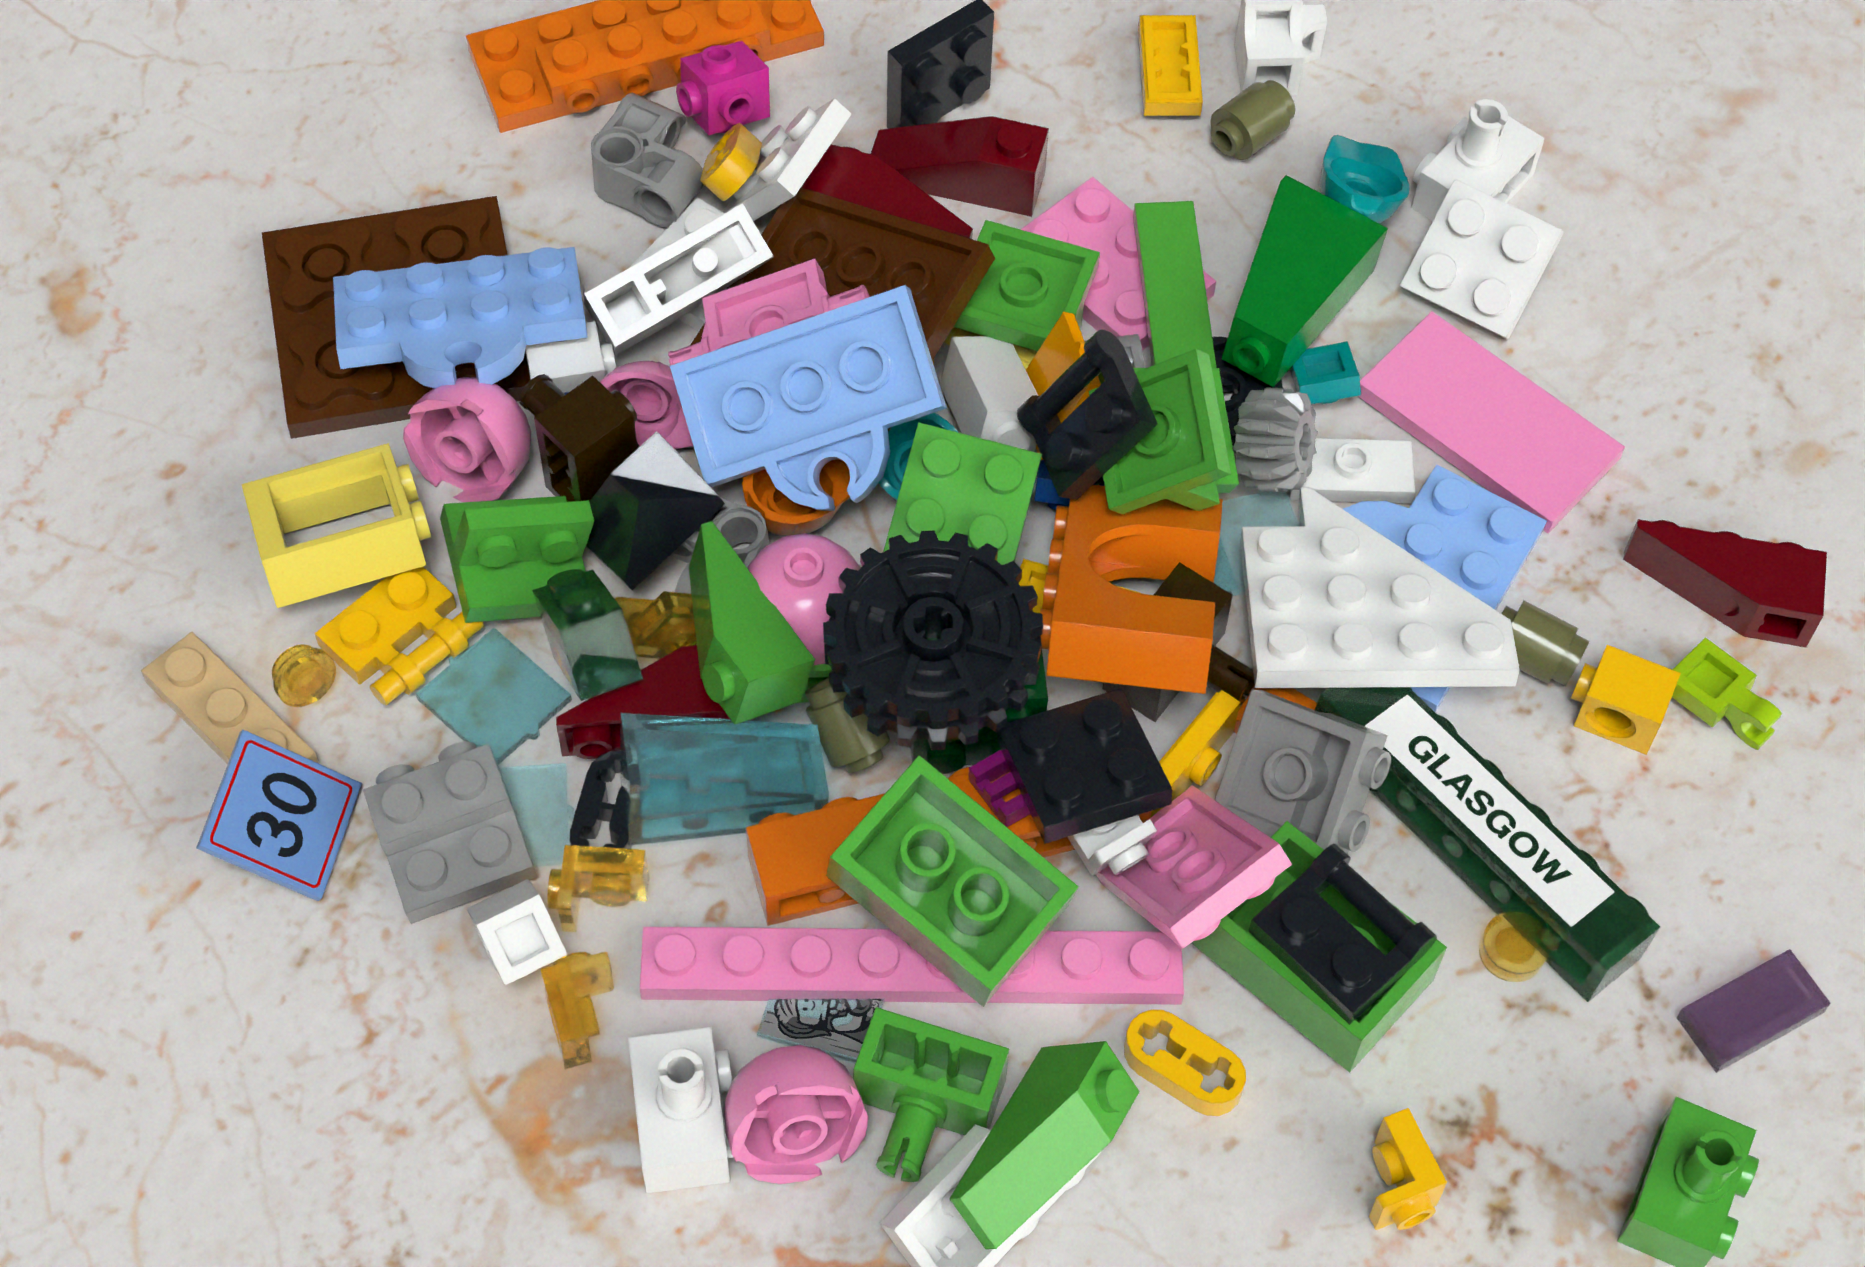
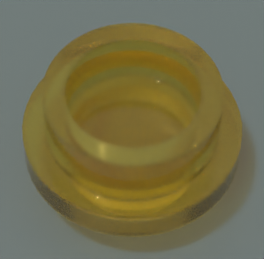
(302, 675)

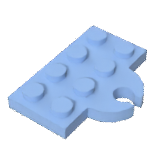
(459, 314)
(811, 397)
(1460, 534)

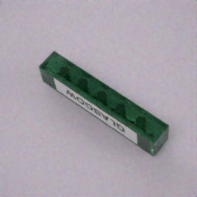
(1498, 839)

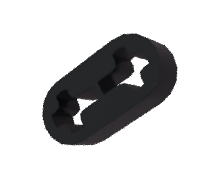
(593, 805)

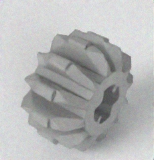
(1275, 439)

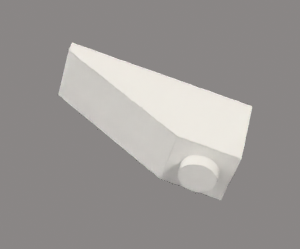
(676, 279)

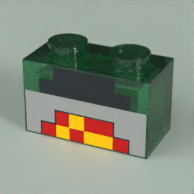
(587, 633)

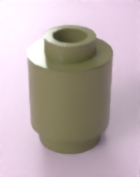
(1252, 119)
(1545, 643)
(842, 737)

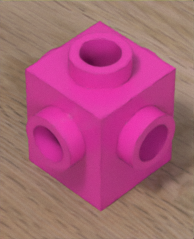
(724, 87)

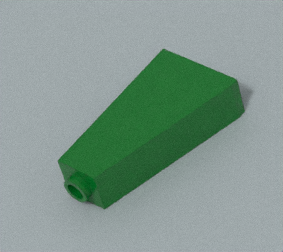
(1300, 278)

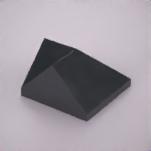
(648, 510)

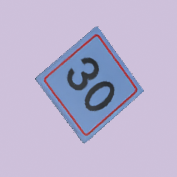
(279, 815)

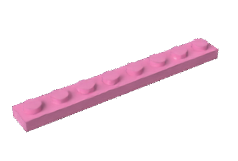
(880, 965)

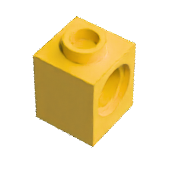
(1624, 698)

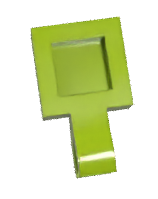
(1720, 686)

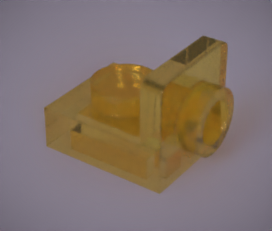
(597, 873)
(568, 995)

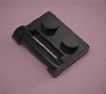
(1100, 427)
(1327, 948)

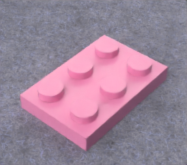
(1103, 223)
(1197, 868)

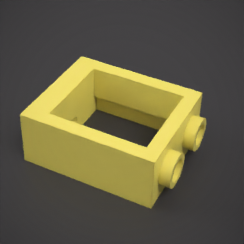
(329, 493)

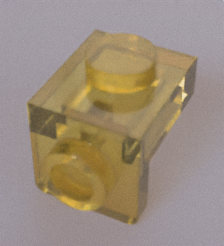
(659, 624)

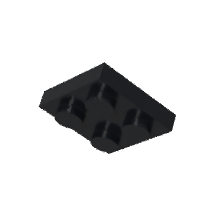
(940, 67)
(1084, 765)

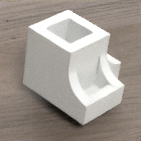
(1277, 41)

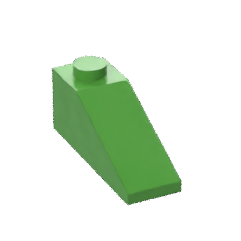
(744, 643)
(1044, 1137)

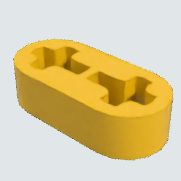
(731, 162)
(1179, 1076)

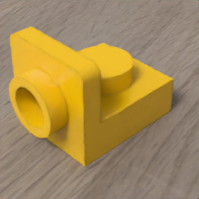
(1408, 1162)

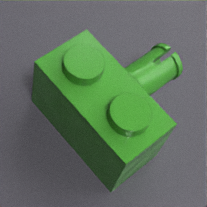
(929, 1082)
(1689, 1187)

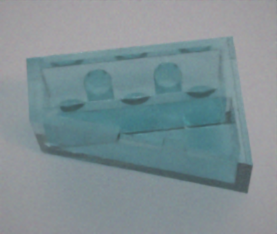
(715, 776)

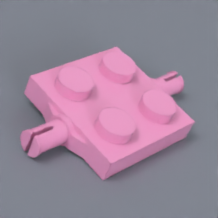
(765, 306)

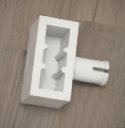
(1483, 152)
(680, 1108)

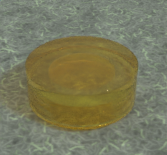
(1508, 948)

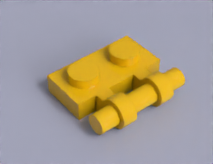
(386, 622)

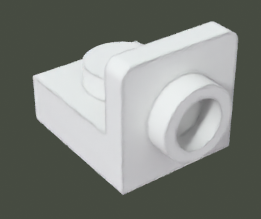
(1114, 845)

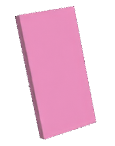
(1489, 420)

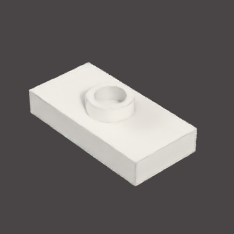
(1361, 471)

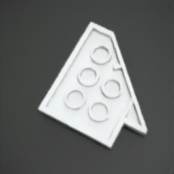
(1359, 611)

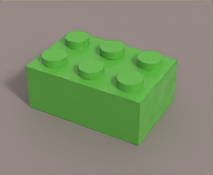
(966, 489)
(950, 880)
(1285, 993)

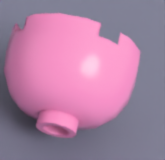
(469, 438)
(797, 579)
(792, 1113)

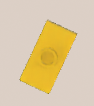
(1170, 65)
(1196, 750)

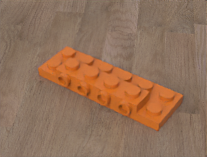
(622, 47)

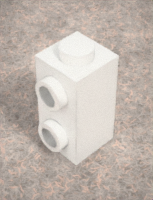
(985, 389)

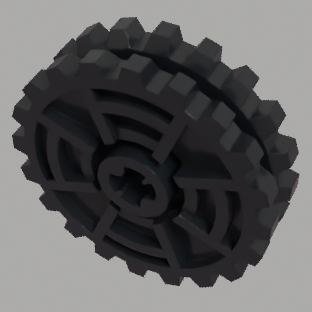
(942, 685)

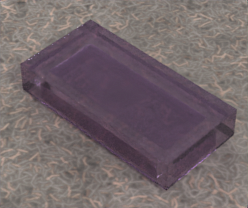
(1753, 1010)

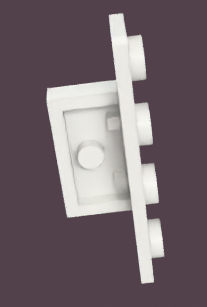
(930, 1227)

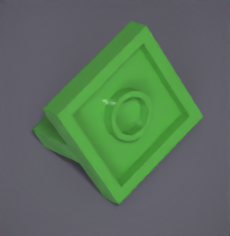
(1028, 286)
(1185, 448)
(510, 549)

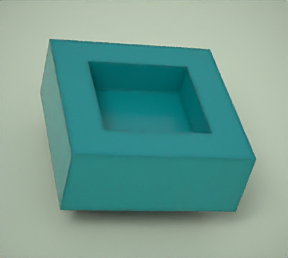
(1327, 373)

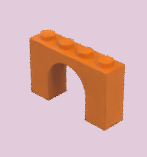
(1121, 634)

